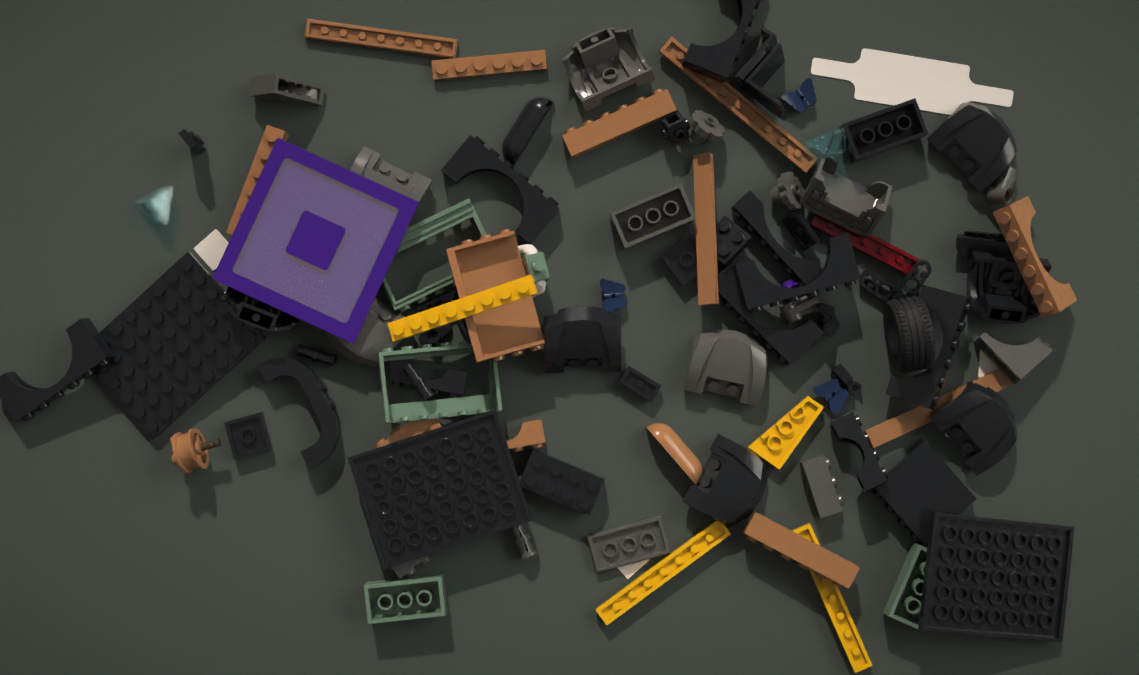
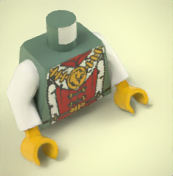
(535, 265)

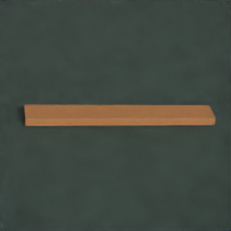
(381, 38)
(705, 229)
(920, 415)

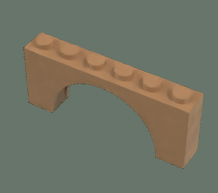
(1015, 225)

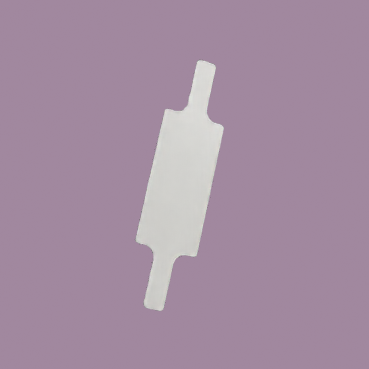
(899, 78)

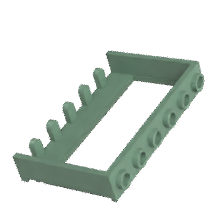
(423, 231)
(436, 408)

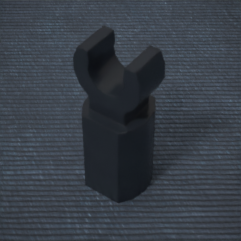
(845, 378)

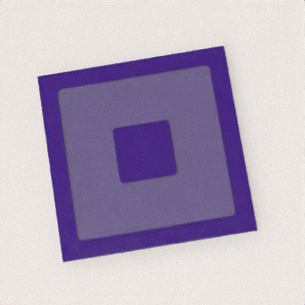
(315, 240)

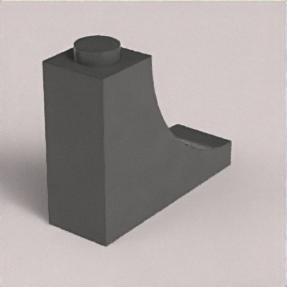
(285, 88)
(1014, 360)

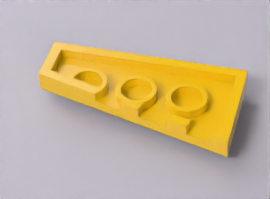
(782, 437)

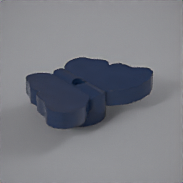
(805, 91)
(610, 288)
(825, 390)

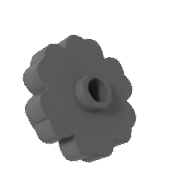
(705, 128)
(788, 191)

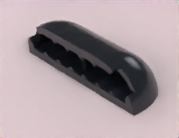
(525, 128)
(982, 242)

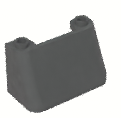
(845, 200)

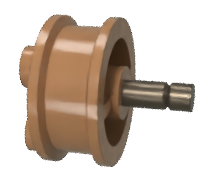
(191, 450)

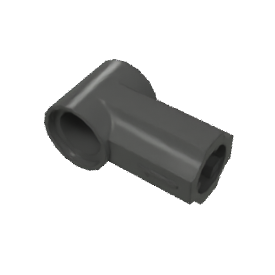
(1002, 190)
(795, 310)

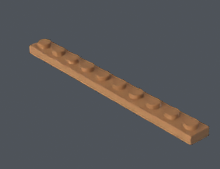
(743, 110)

